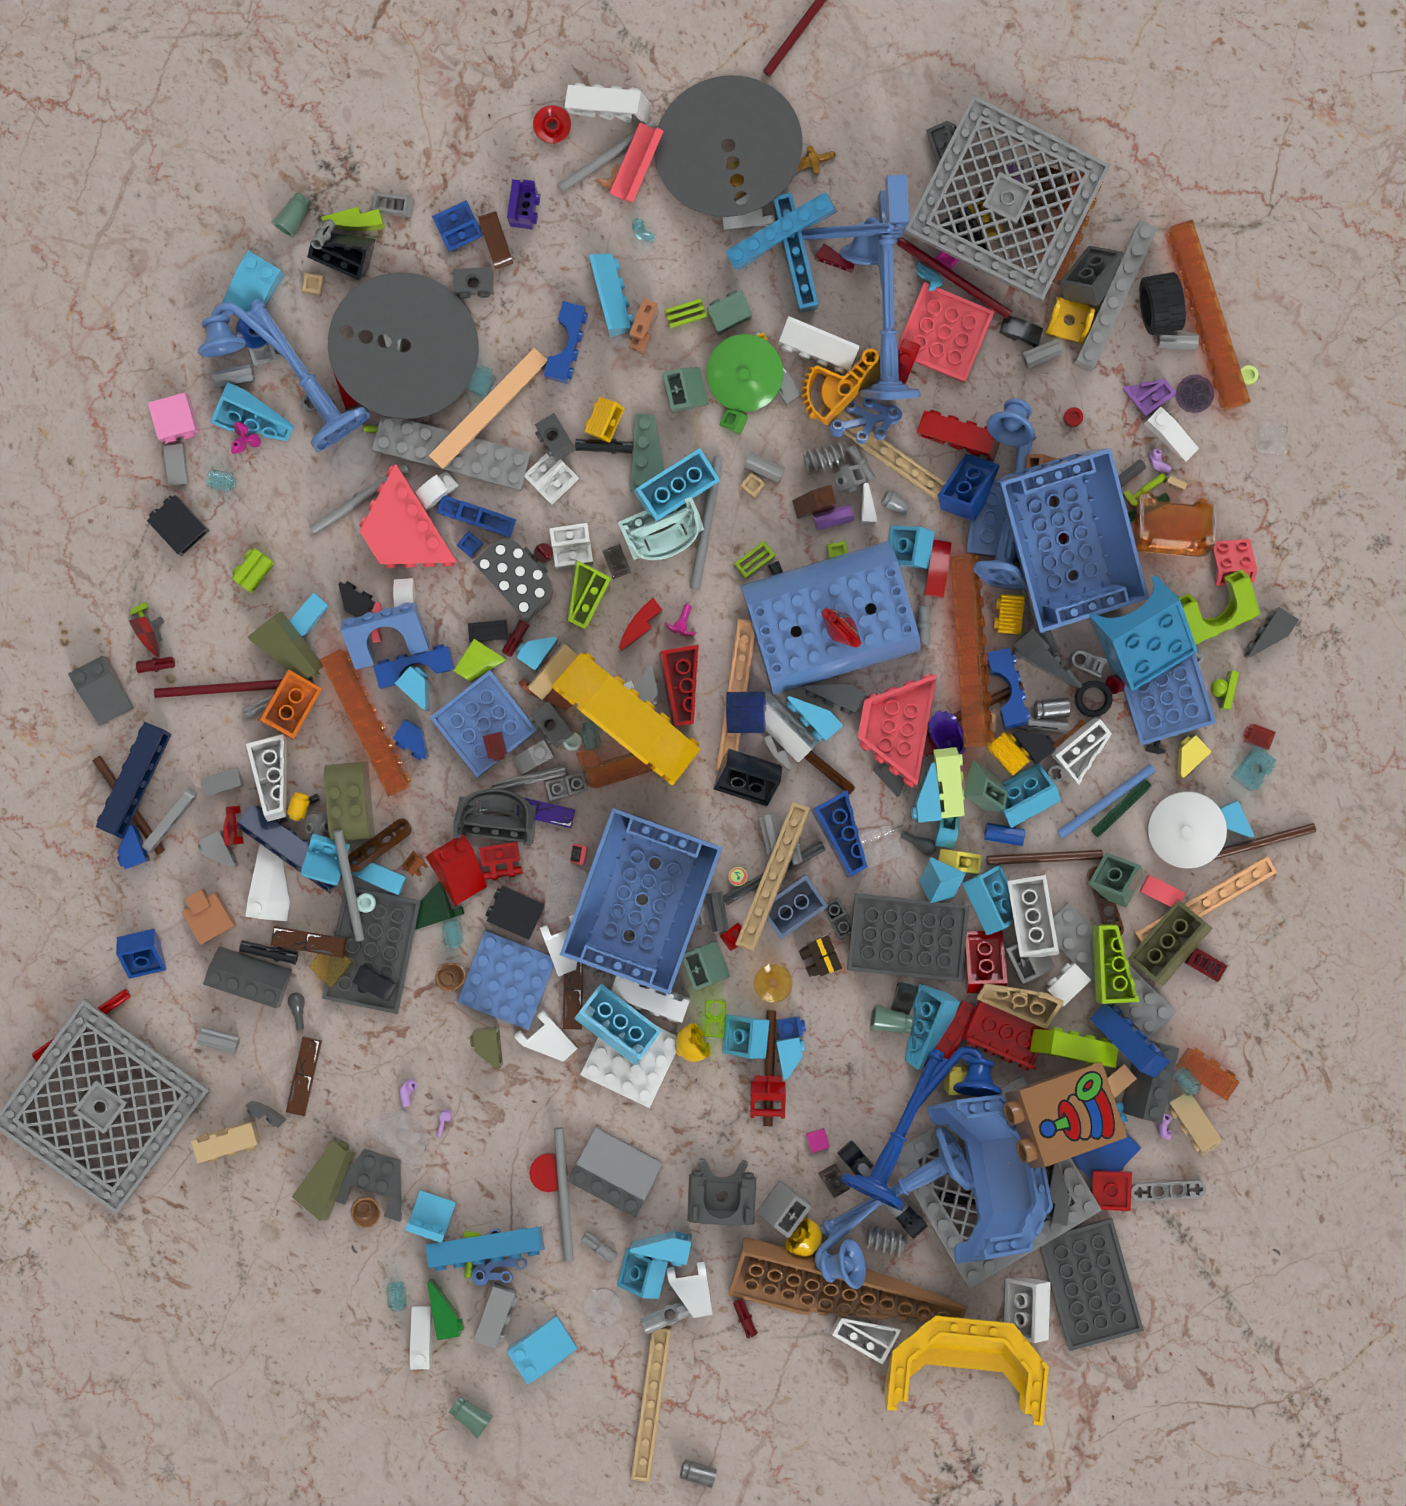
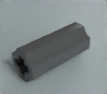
(717, 911)

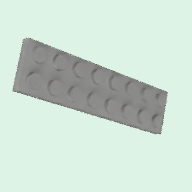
(477, 460)
(1076, 942)

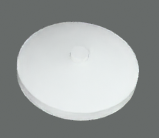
(1187, 829)

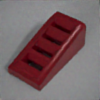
(832, 258)
(1191, 959)

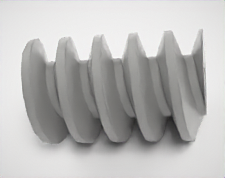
(824, 458)
(885, 1241)

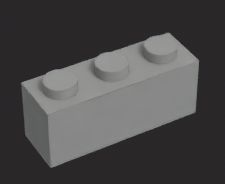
(496, 1316)

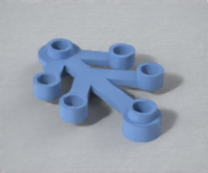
(868, 419)
(486, 1270)

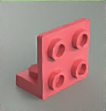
(1232, 557)

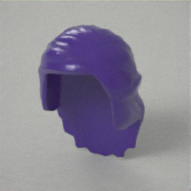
(946, 731)

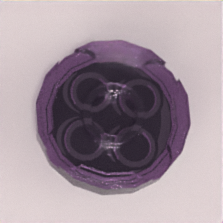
(1194, 393)

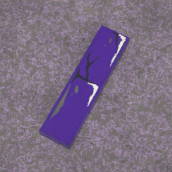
(552, 813)

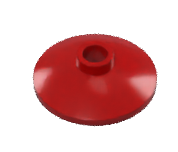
(552, 115)

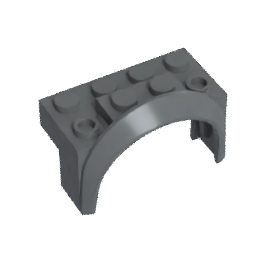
(476, 824)

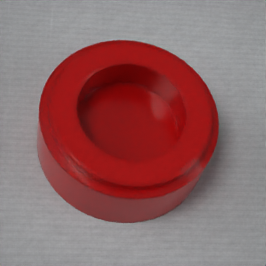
(1073, 417)

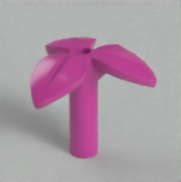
(239, 444)
(680, 625)

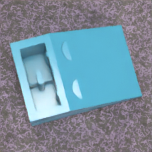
(819, 719)
(667, 1246)

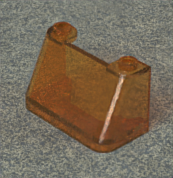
(1175, 526)
(612, 770)

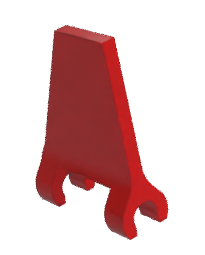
(230, 826)

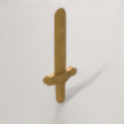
(814, 160)

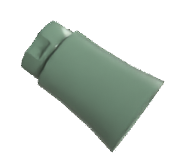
(292, 215)
(890, 1020)
(470, 1416)

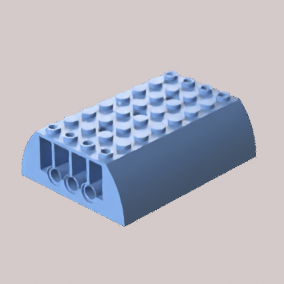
(1097, 543)
(840, 584)
(611, 905)

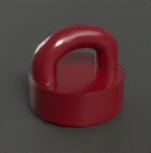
(543, 552)
(1115, 684)

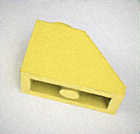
(1190, 754)
(961, 860)

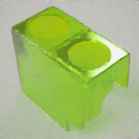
(720, 1018)

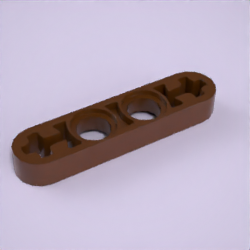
(380, 848)
(1103, 902)

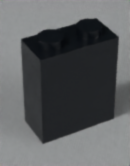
(177, 525)
(515, 912)

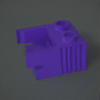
(517, 215)

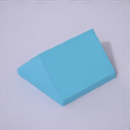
(940, 880)

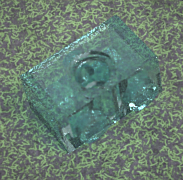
(1243, 773)

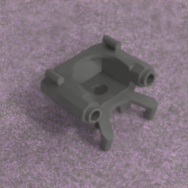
(707, 1209)

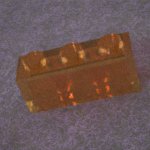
(1209, 1073)

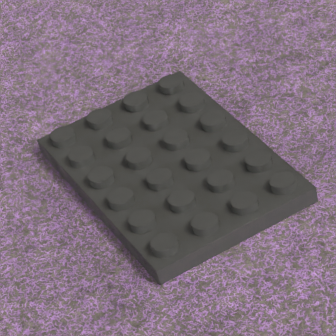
(908, 937)
(385, 950)
(1091, 1285)

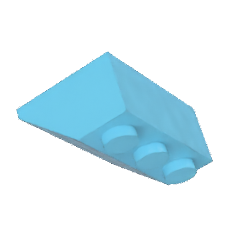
(1028, 794)
(991, 899)

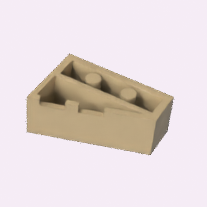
(1195, 1124)
(226, 1142)

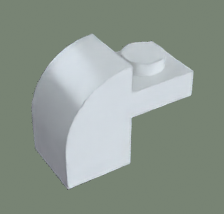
(434, 489)
(403, 591)

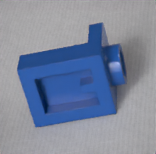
(791, 1027)

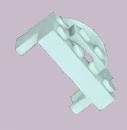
(666, 543)

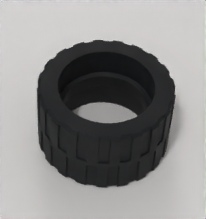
(1162, 303)

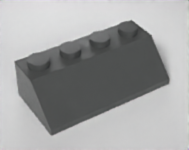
(247, 977)
(1149, 1095)

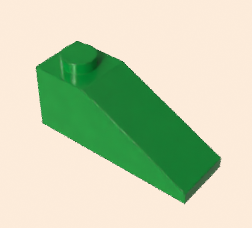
(444, 1314)

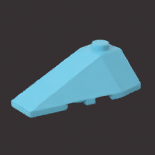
(243, 407)
(931, 1018)

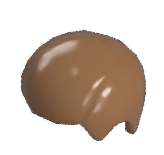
(450, 977)
(365, 1212)

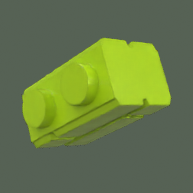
(252, 570)

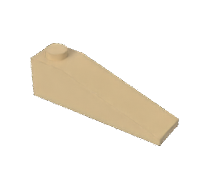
(1026, 1004)

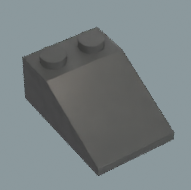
(1091, 275)
(101, 689)

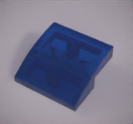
(745, 712)

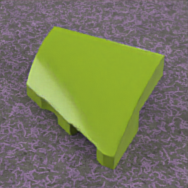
(477, 661)

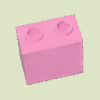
(173, 418)

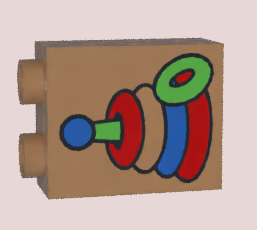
(1064, 1116)

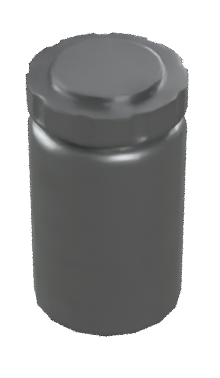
(1052, 708)
(698, 1473)

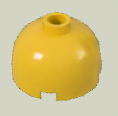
(691, 1044)
(805, 1238)

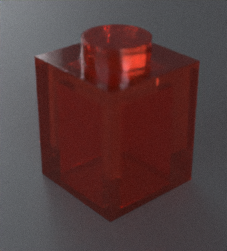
(1258, 736)
(495, 746)

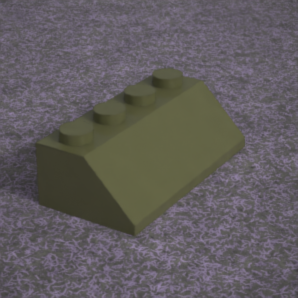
(1170, 943)

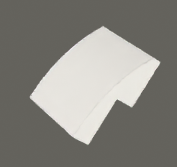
(551, 478)
(571, 544)

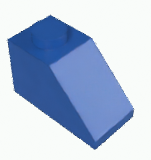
(131, 850)

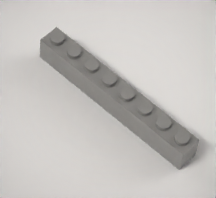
(1115, 297)

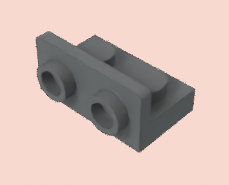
(940, 137)

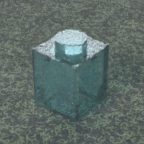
(481, 381)

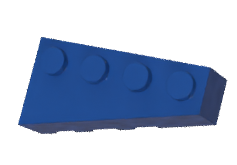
(841, 832)
(1129, 1040)

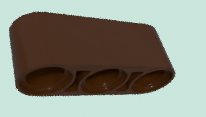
(495, 240)

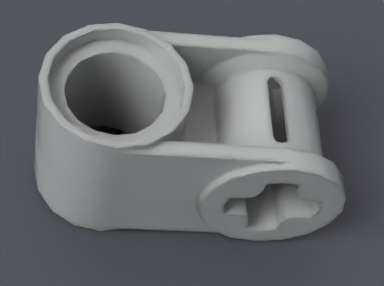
(1091, 663)

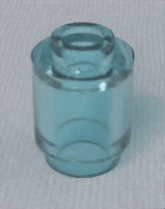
(220, 480)
(590, 736)
(452, 934)
(1187, 1081)
(396, 1296)

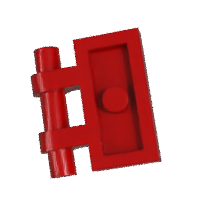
(500, 854)

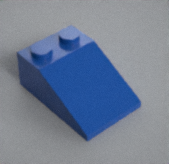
(968, 487)

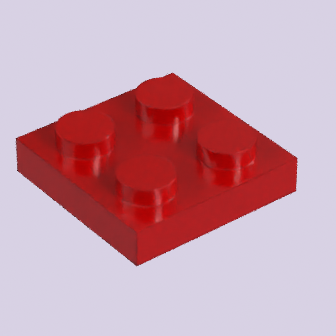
(1112, 1189)

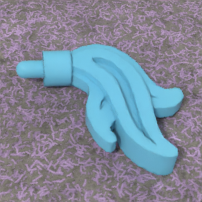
(930, 275)

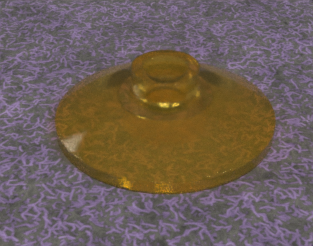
(773, 993)

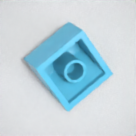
(912, 545)
(416, 686)
(746, 1036)
(642, 1275)

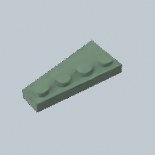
(647, 455)

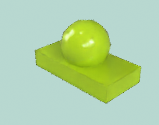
(1225, 689)

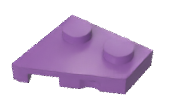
(1150, 395)

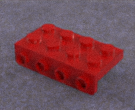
(1002, 1034)

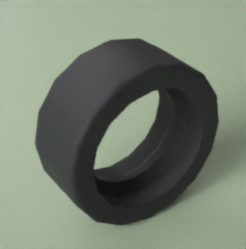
(1107, 703)

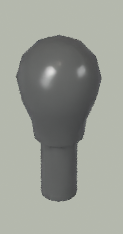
(924, 845)
(296, 1003)

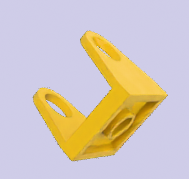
(1082, 316)

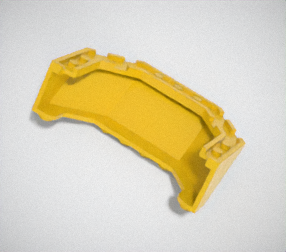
(627, 717)
(970, 1346)

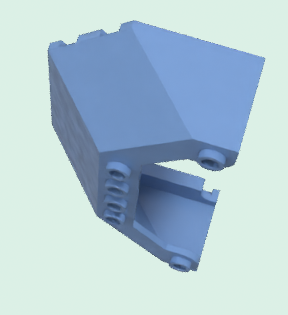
(1007, 1196)

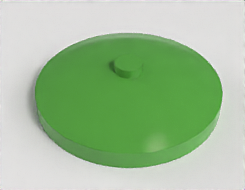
(744, 372)

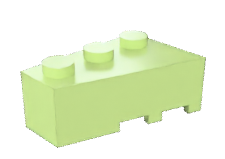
(950, 782)

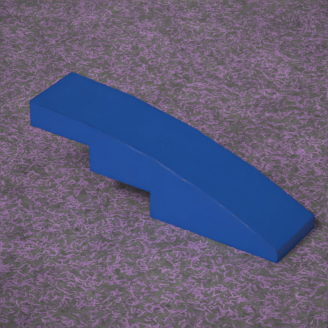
(476, 516)

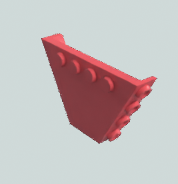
(401, 529)
(897, 726)

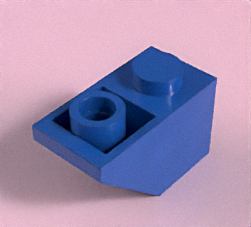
(413, 738)

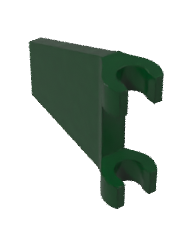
(436, 907)

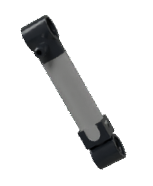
(863, 1166)

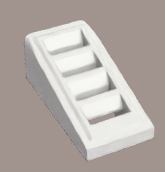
(868, 513)

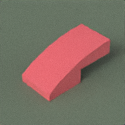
(376, 635)
(1161, 891)

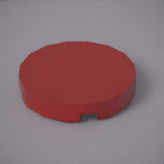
(544, 1173)

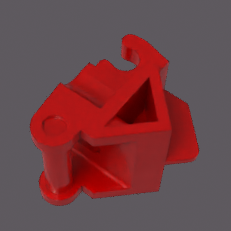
(768, 1089)

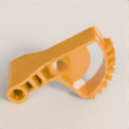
(859, 377)

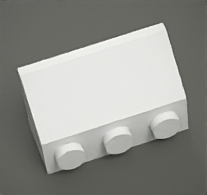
(1028, 1307)

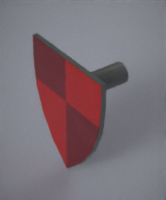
(148, 633)

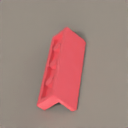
(636, 162)

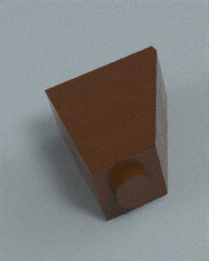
(815, 502)

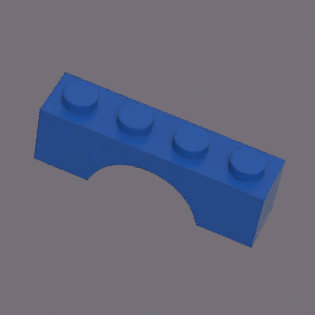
(559, 366)
(439, 660)
(1002, 665)

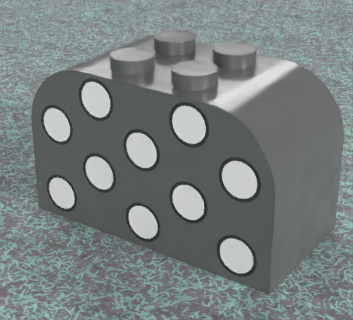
(516, 576)

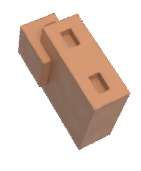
(642, 326)
(207, 916)

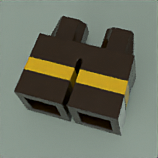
(816, 949)

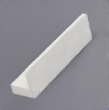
(787, 729)

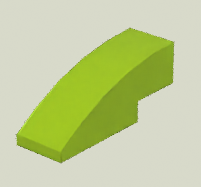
(354, 220)

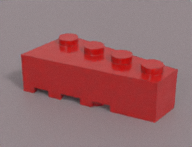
(958, 434)
(679, 677)

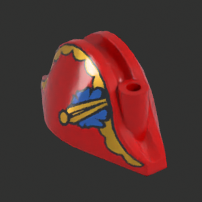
(841, 627)

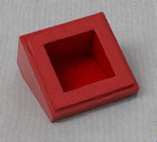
(730, 936)

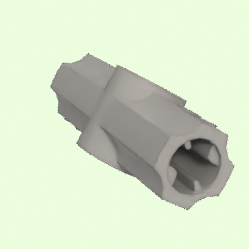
(657, 1320)

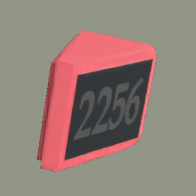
(578, 854)

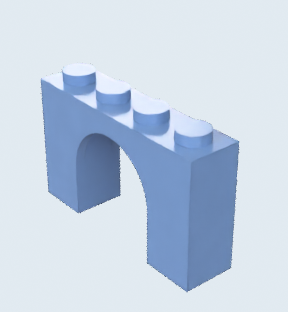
(894, 204)
(402, 618)

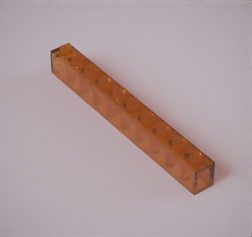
(1208, 315)
(971, 652)

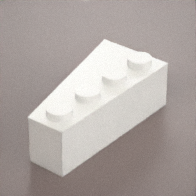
(607, 102)
(269, 768)
(655, 1001)

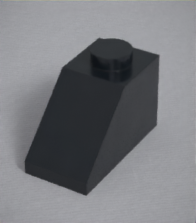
(1035, 744)

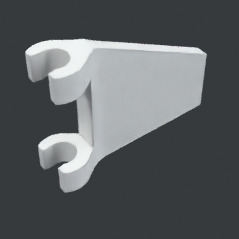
(748, 220)
(554, 944)
(548, 1039)
(693, 1291)

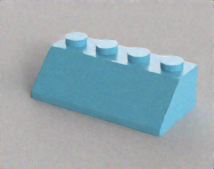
(610, 293)
(675, 484)
(618, 1024)

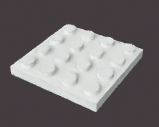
(633, 1081)

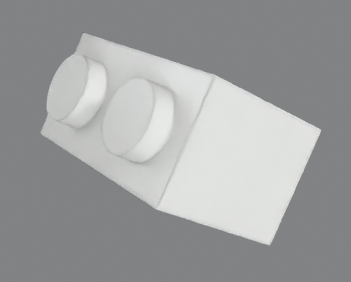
(1067, 983)

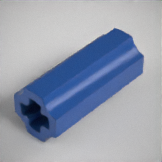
(1004, 834)

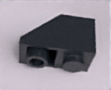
(355, 602)

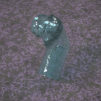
(640, 231)

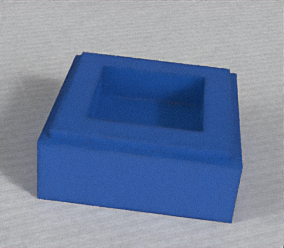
(470, 544)

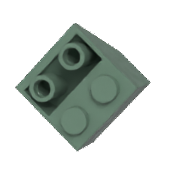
(729, 312)
(685, 389)
(985, 789)
(705, 965)

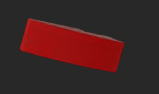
(938, 569)
(639, 624)

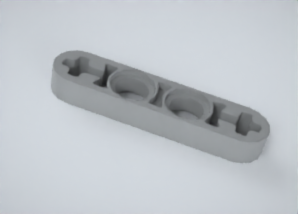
(169, 820)
(1167, 1190)

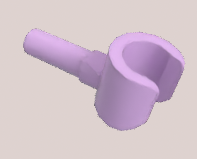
(444, 1116)

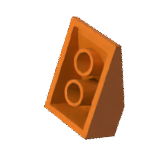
(290, 704)

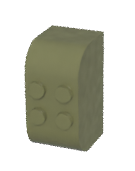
(349, 800)

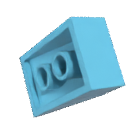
(253, 281)
(927, 799)
(541, 1349)

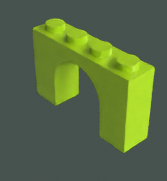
(1241, 608)

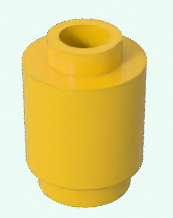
(298, 806)

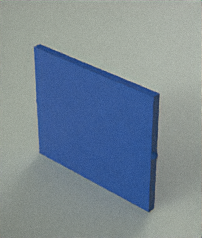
(1108, 1157)

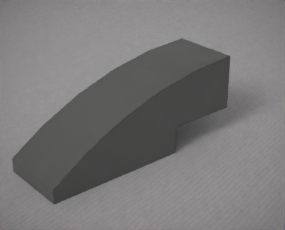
(1059, 1196)

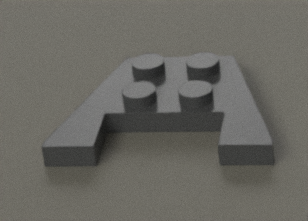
(376, 1174)

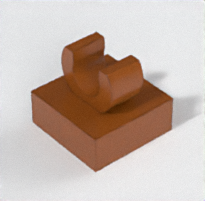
(413, 863)

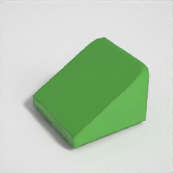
(733, 421)

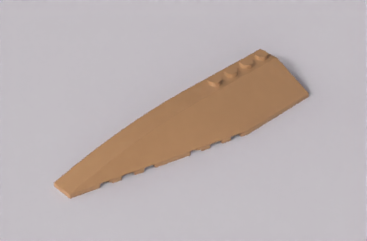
(795, 1284)

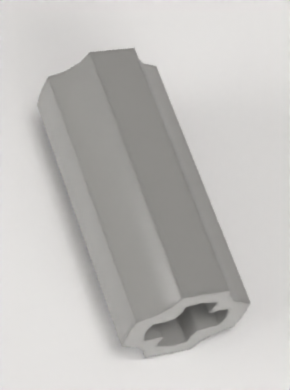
(1178, 340)
(1042, 353)
(234, 375)
(764, 467)
(769, 831)
(218, 1040)

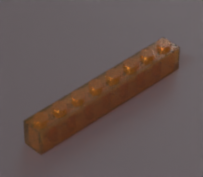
(365, 722)

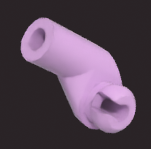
(1157, 463)
(405, 1091)
(1163, 1131)

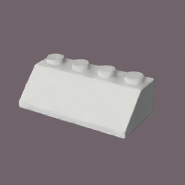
(818, 345)
(1033, 917)

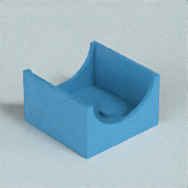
(1147, 639)

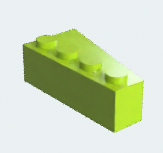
(1111, 967)
(1074, 1047)

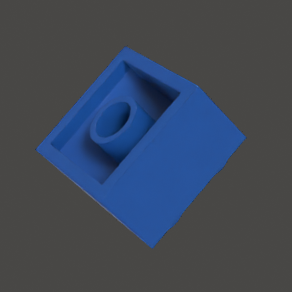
(140, 953)

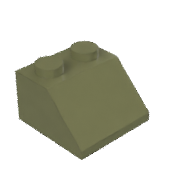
(488, 1045)

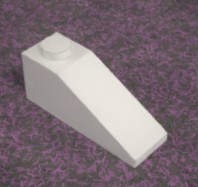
(1171, 434)
(421, 1338)

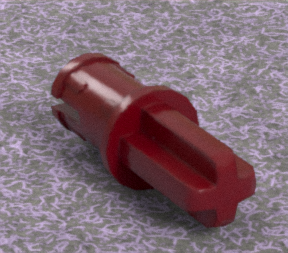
(515, 638)
(155, 664)
(745, 1318)

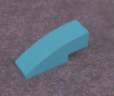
(309, 614)
(382, 877)

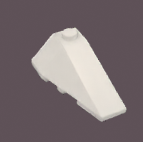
(268, 889)

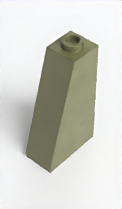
(286, 646)
(323, 1182)

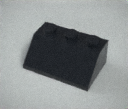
(748, 777)

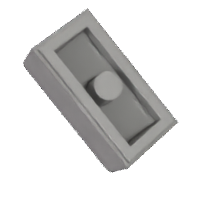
(221, 782)

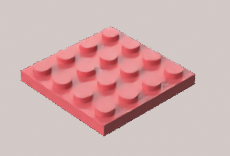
(947, 330)

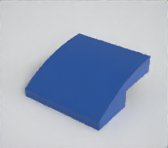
(457, 225)

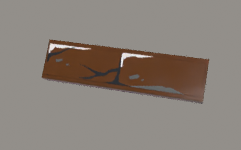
(309, 941)
(573, 997)
(303, 1076)

